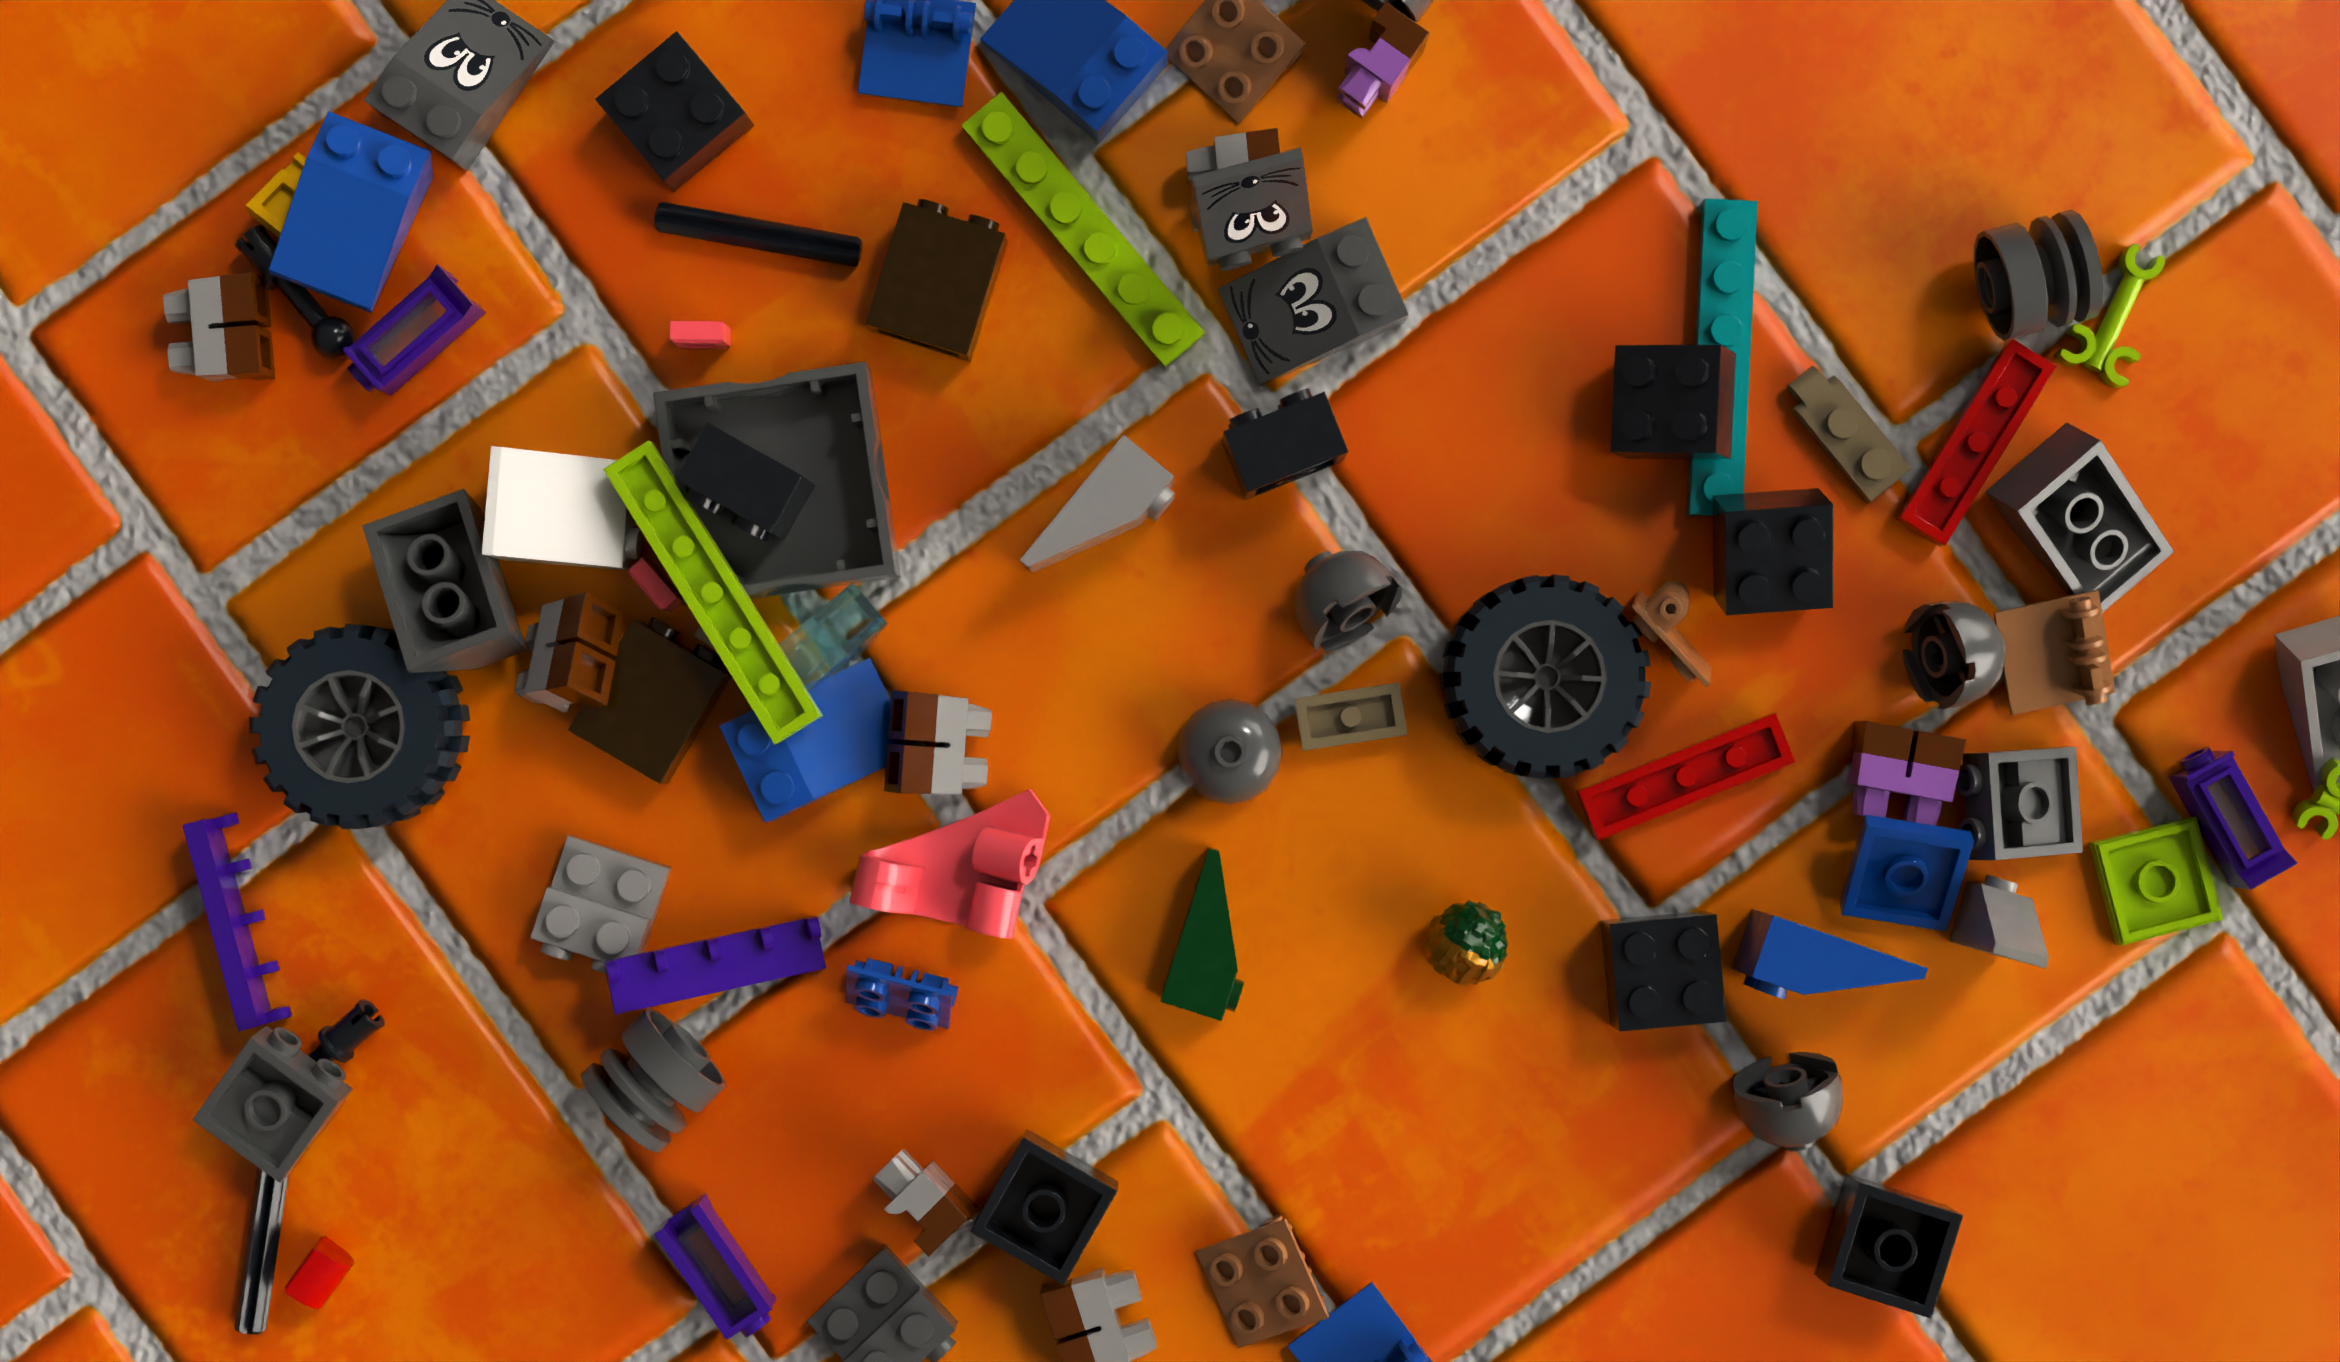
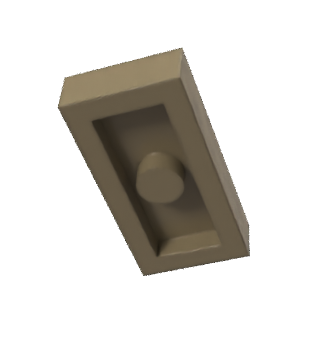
(1350, 716)

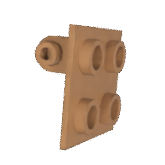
(1234, 52)
(1657, 619)
(2055, 653)
(1263, 1282)

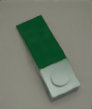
(1205, 956)

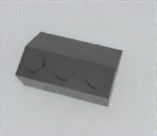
(440, 588)

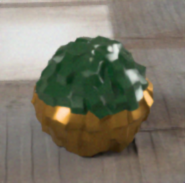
(1467, 943)

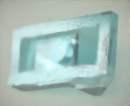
(833, 636)

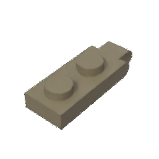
(1846, 433)

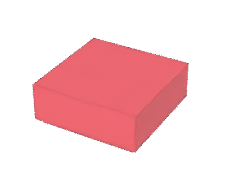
(700, 334)
(655, 585)

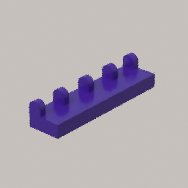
(230, 923)
(714, 964)

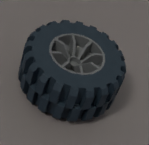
(1545, 677)
(356, 730)

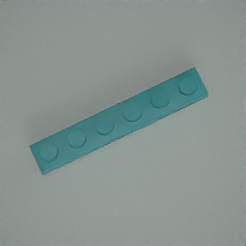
(1725, 319)

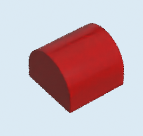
(319, 1274)

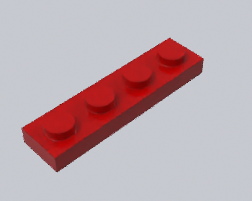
(1976, 442)
(1685, 776)

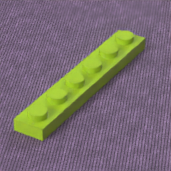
(1083, 230)
(713, 592)

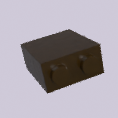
(937, 279)
(654, 701)

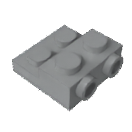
(599, 903)

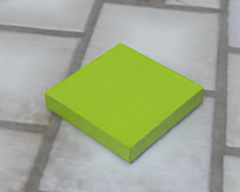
(2155, 881)

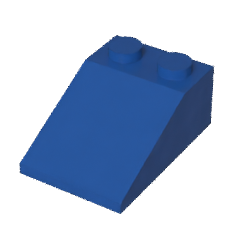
(1078, 57)
(351, 211)
(824, 755)
(1793, 957)

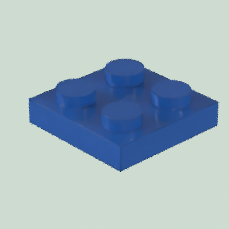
(1906, 872)

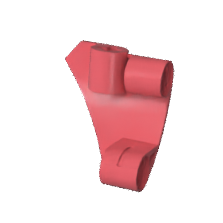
(961, 871)

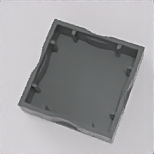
(822, 429)

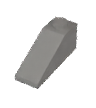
(2000, 922)

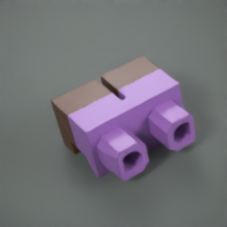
(1383, 68)
(1903, 763)

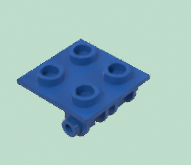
(917, 50)
(877, 992)
(1359, 1331)

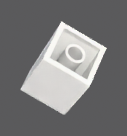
(556, 511)

